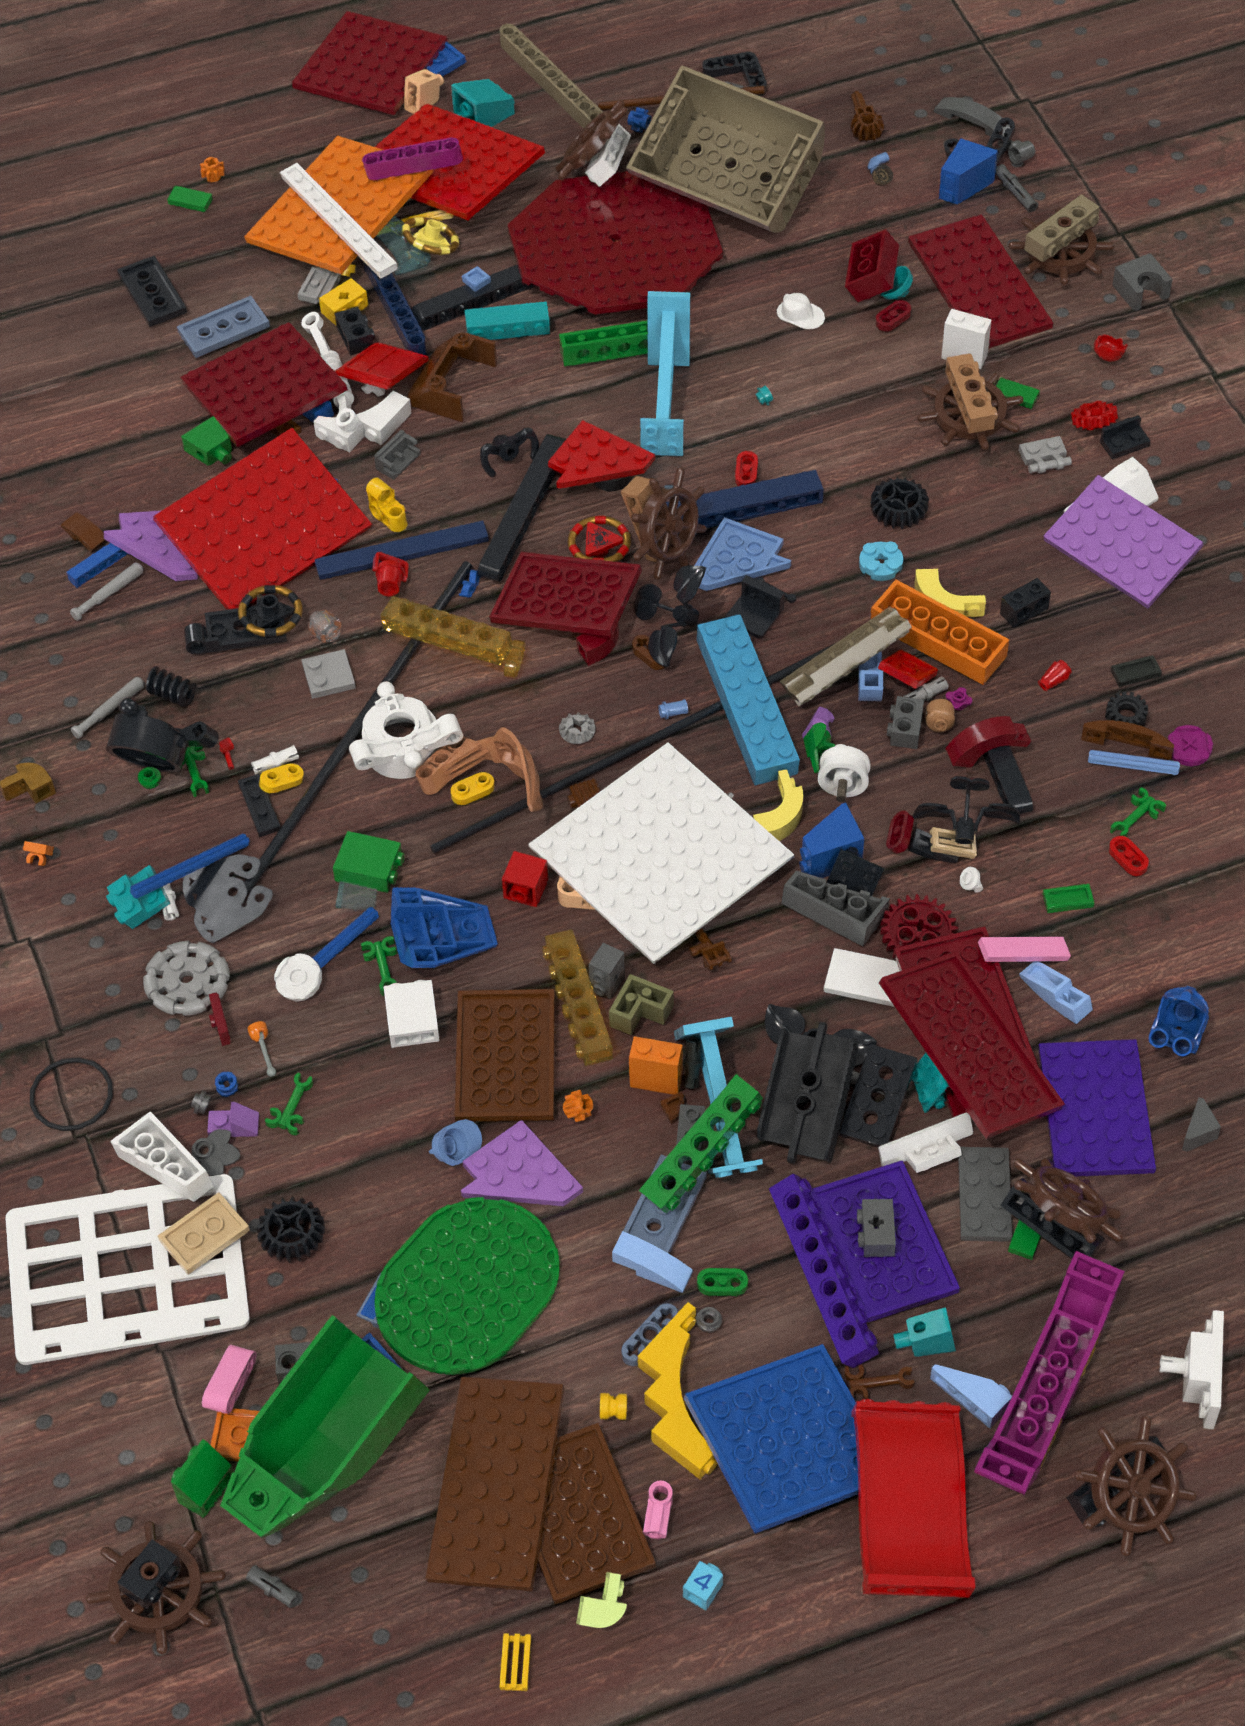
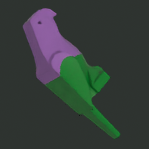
(818, 736)

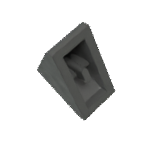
(1202, 1128)

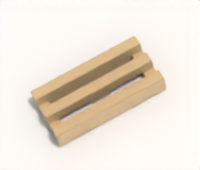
(950, 846)

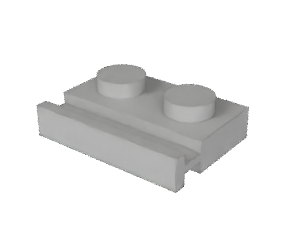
(318, 284)

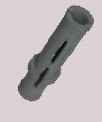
(1003, 173)

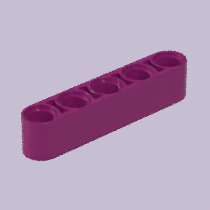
(412, 158)

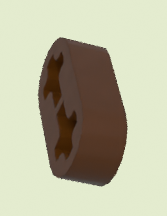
(643, 653)

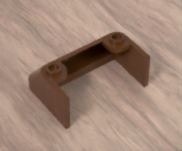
(429, 389)

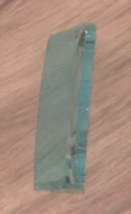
(407, 256)

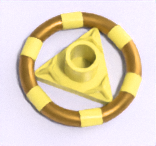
(429, 237)

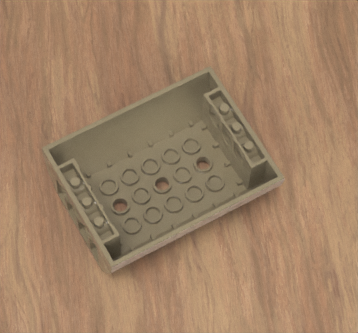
(730, 127)

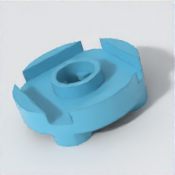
(881, 550)

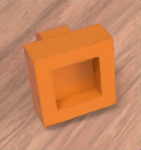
(37, 850)

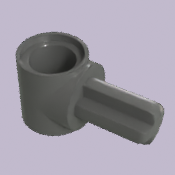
(1019, 151)

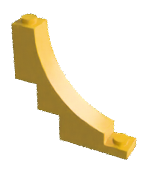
(663, 1362)

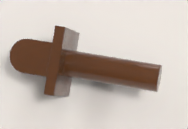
(712, 953)

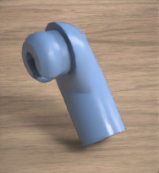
(877, 160)

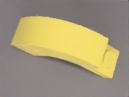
(928, 583)
(786, 817)

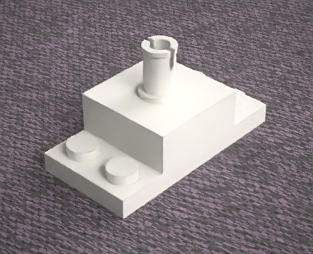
(1201, 1369)

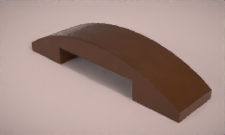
(1128, 733)

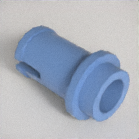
(672, 709)

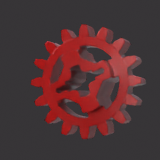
(1094, 415)

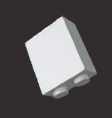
(966, 334)
(411, 1013)

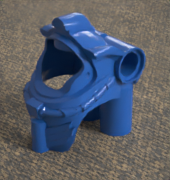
(1186, 1011)

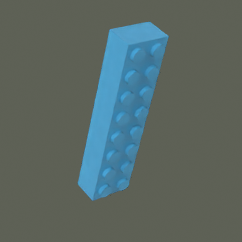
(747, 699)

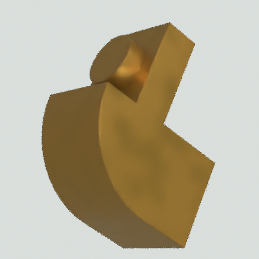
(30, 779)

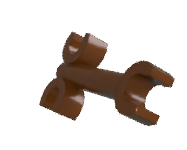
(859, 1384)

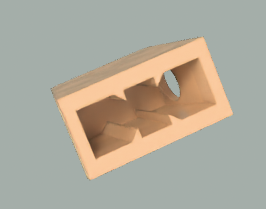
(421, 89)

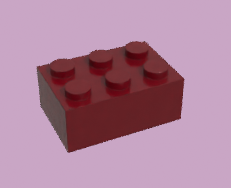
(872, 265)

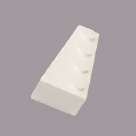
(160, 1155)

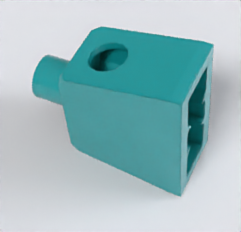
(927, 1334)

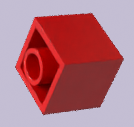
(525, 879)

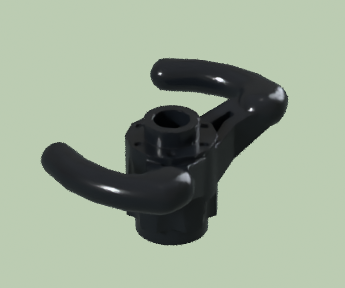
(507, 448)

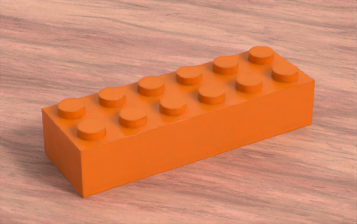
(945, 633)

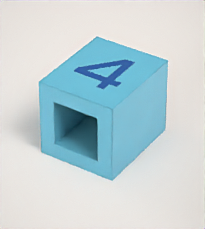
(703, 1585)

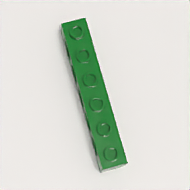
(604, 343)
(703, 1130)

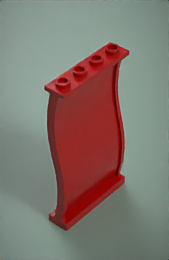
(912, 1499)

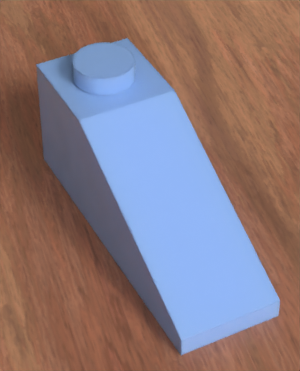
(975, 1393)

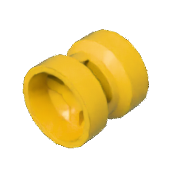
(613, 1406)

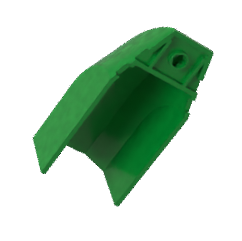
(319, 1430)

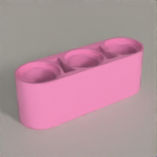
(229, 1379)

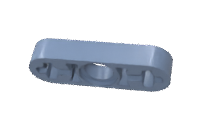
(652, 1323)

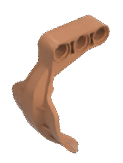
(459, 757)

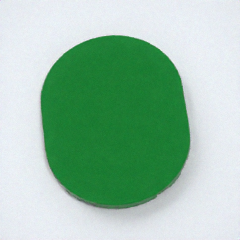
(466, 1285)

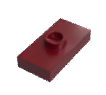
(218, 1020)

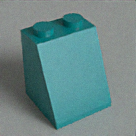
(482, 102)

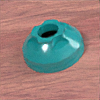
(901, 285)

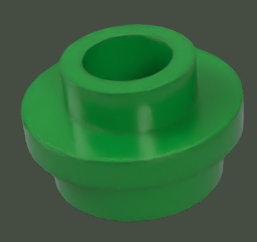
(149, 782)

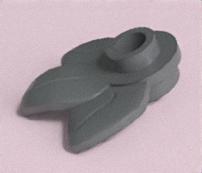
(219, 1153)

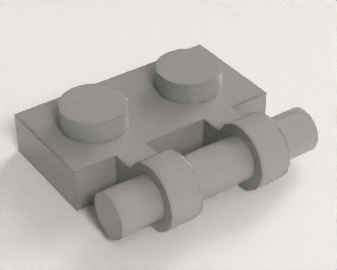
(1044, 455)

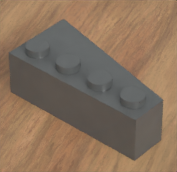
(835, 906)

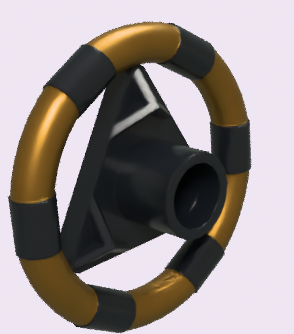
(270, 610)

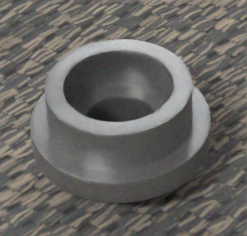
(200, 1102)
(708, 1313)

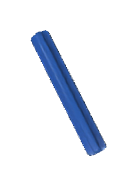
(346, 936)

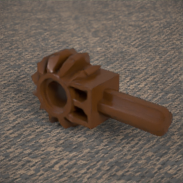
(866, 122)

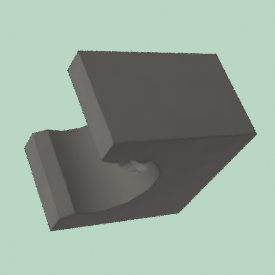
(1141, 275)

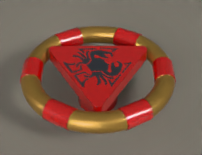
(599, 539)

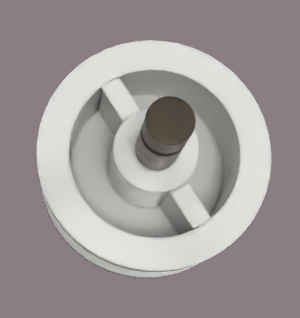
(844, 771)

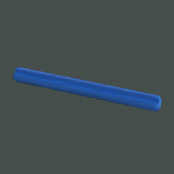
(189, 866)

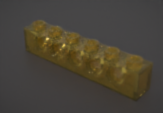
(446, 630)
(565, 946)

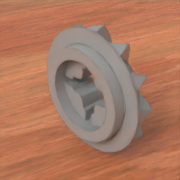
(574, 735)

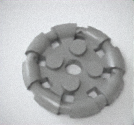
(179, 967)

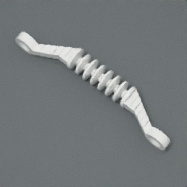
(332, 358)

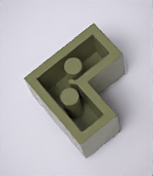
(637, 1000)

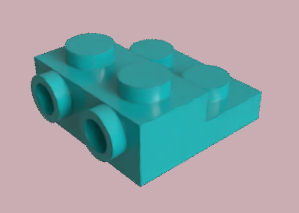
(132, 910)

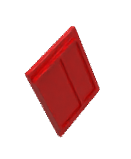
(381, 365)

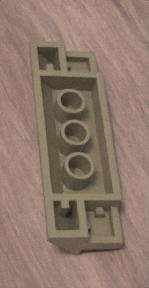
(845, 655)

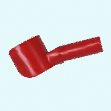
(225, 747)

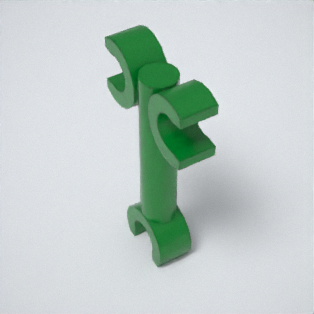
(190, 757)
(1144, 804)
(379, 950)
(287, 1119)

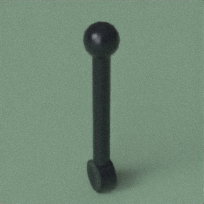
(791, 598)

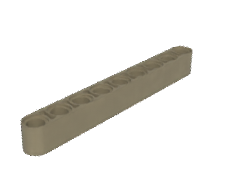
(548, 75)

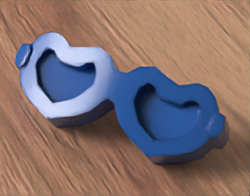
(470, 586)

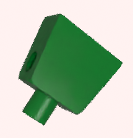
(208, 443)

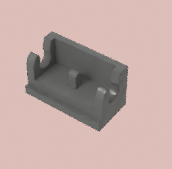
(396, 455)

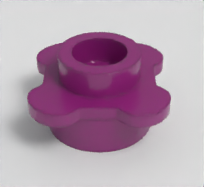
(959, 704)

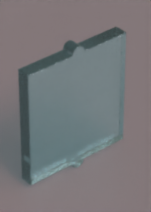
(355, 896)

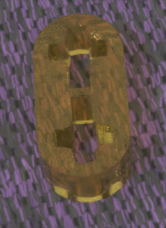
(514, 659)

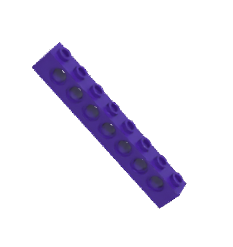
(863, 1344)

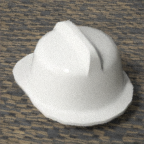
(800, 312)

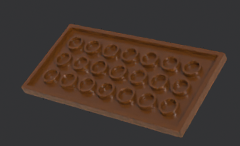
(496, 1484)

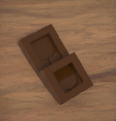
(84, 530)

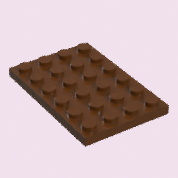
(505, 1055)
(588, 1520)

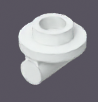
(971, 879)

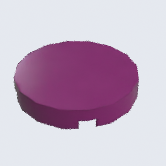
(1190, 745)

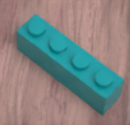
(508, 321)

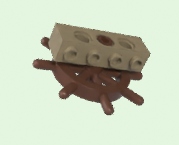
(1057, 237)

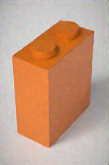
(656, 1065)

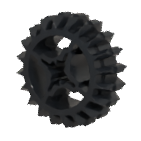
(899, 502)
(291, 1237)

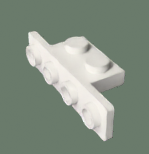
(930, 1145)

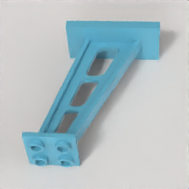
(667, 348)
(715, 1083)

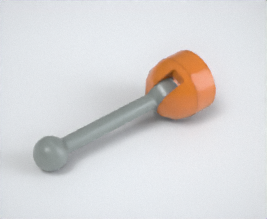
(258, 1032)

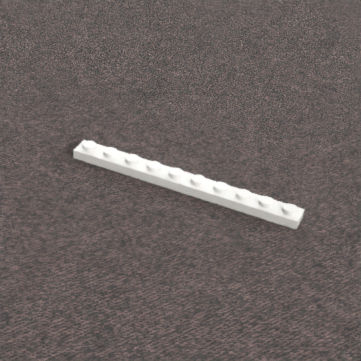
(339, 220)

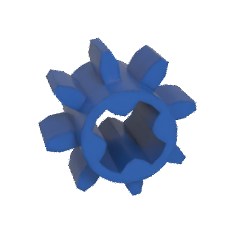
(639, 119)

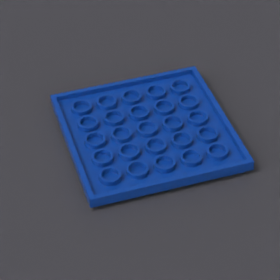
(782, 1436)

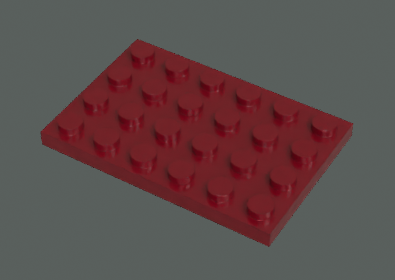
(566, 593)

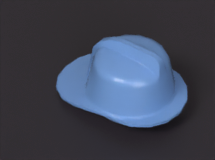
(456, 1142)

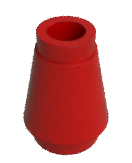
(1056, 674)

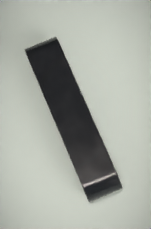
(1008, 778)

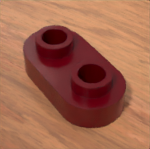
(890, 316)
(900, 832)

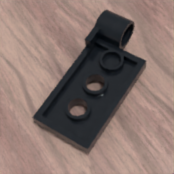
(221, 632)

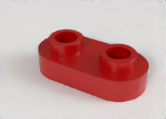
(746, 468)
(1131, 856)

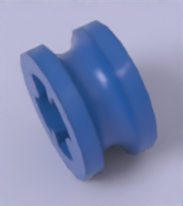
(221, 1089)

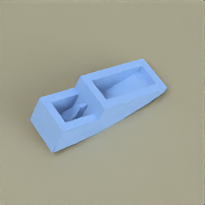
(1057, 991)
(651, 1262)

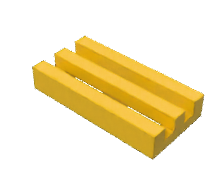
(516, 1639)

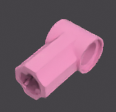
(658, 1511)

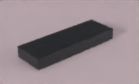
(259, 806)

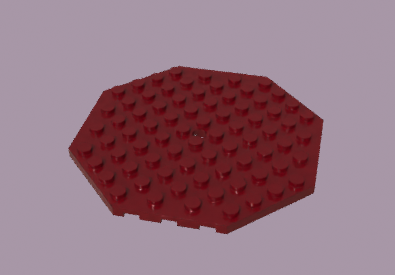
(569, 250)

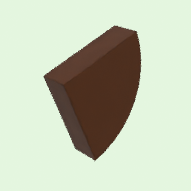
(671, 1106)

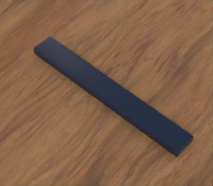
(403, 549)

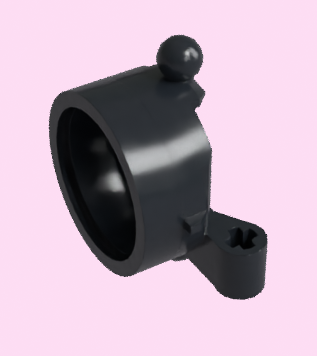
(152, 741)

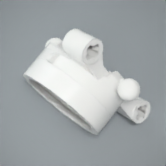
(401, 755)

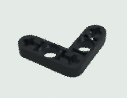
(748, 64)
(996, 136)

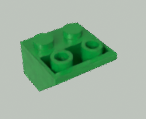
(201, 1478)

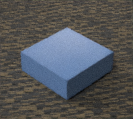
(476, 278)

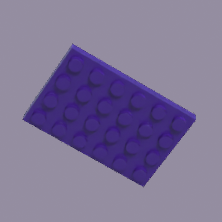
(1104, 1111)
(887, 1283)

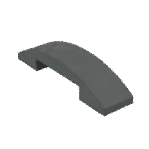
(969, 111)

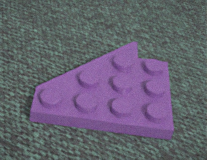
(148, 543)
(519, 1170)

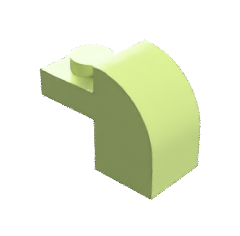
(604, 1611)

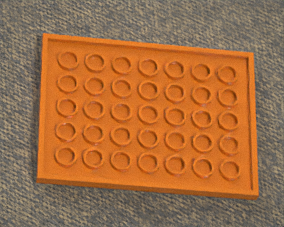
(302, 234)

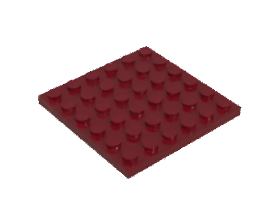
(368, 62)
(263, 383)

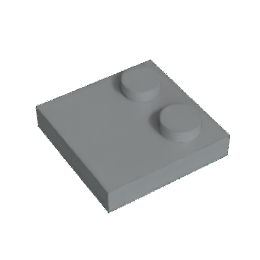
(328, 674)

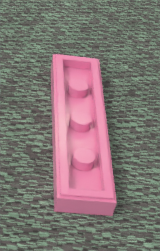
(1023, 949)

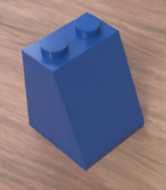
(967, 171)
(826, 840)

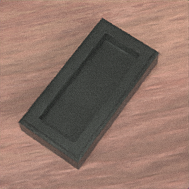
(1136, 671)

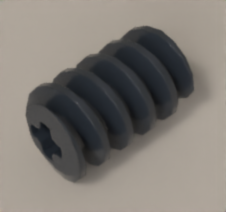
(170, 687)

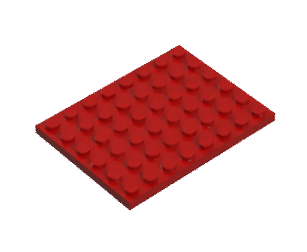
(488, 164)
(262, 520)

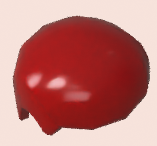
(1109, 348)

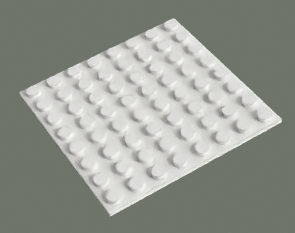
(661, 852)

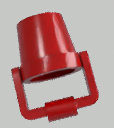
(389, 573)

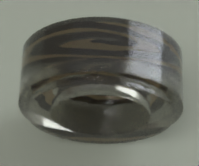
(882, 175)

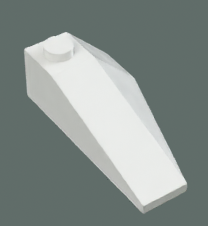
(1133, 480)

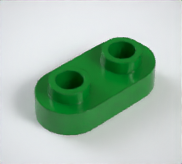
(722, 1281)

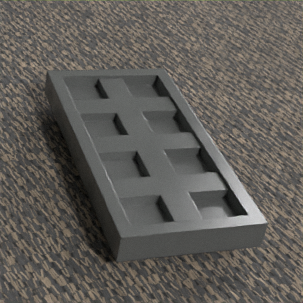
(982, 1188)

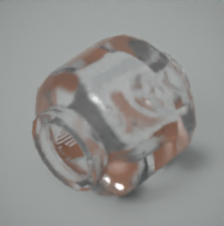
(325, 626)

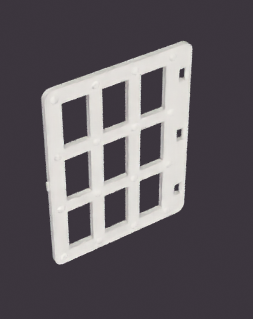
(109, 1334)

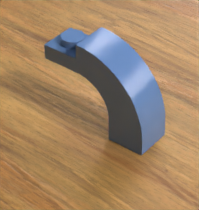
(870, 680)

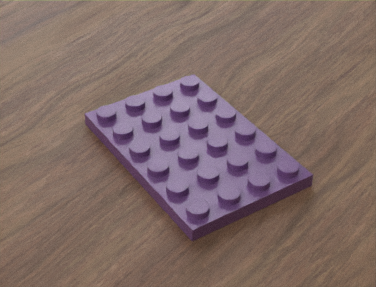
(1123, 541)

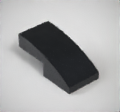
(921, 846)

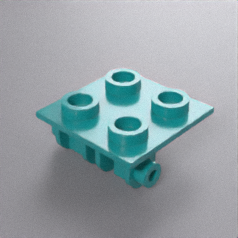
(929, 1084)

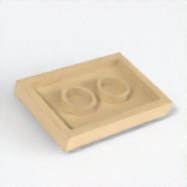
(203, 1233)

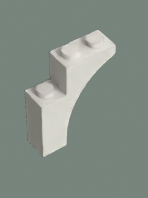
(374, 424)

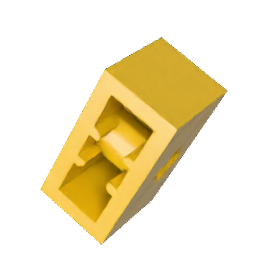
(342, 298)

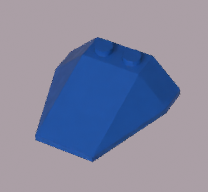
(438, 928)

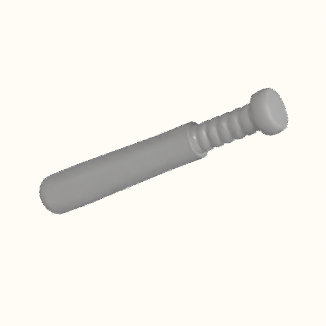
(109, 589)
(110, 705)

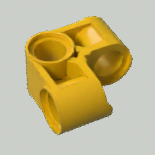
(384, 506)

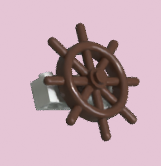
(601, 141)

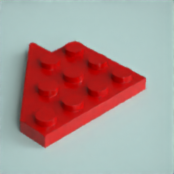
(597, 456)

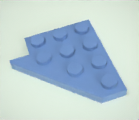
(739, 552)

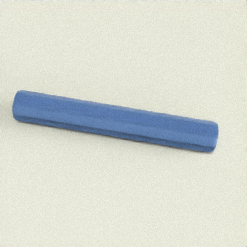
(1134, 762)

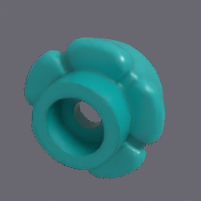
(764, 395)

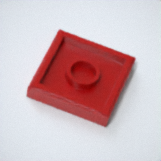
(908, 668)

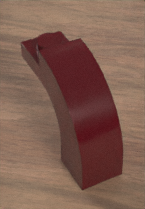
(596, 647)
(984, 736)

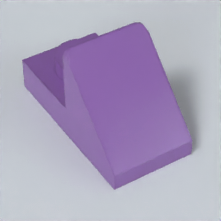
(239, 1120)

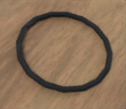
(86, 1123)

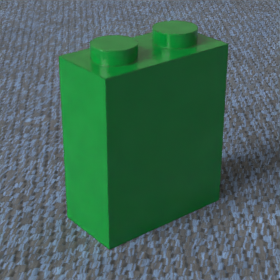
(368, 861)

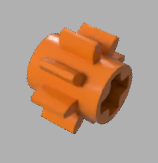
(212, 169)
(578, 1106)

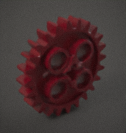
(922, 912)

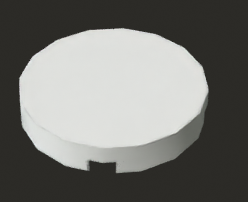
(298, 977)

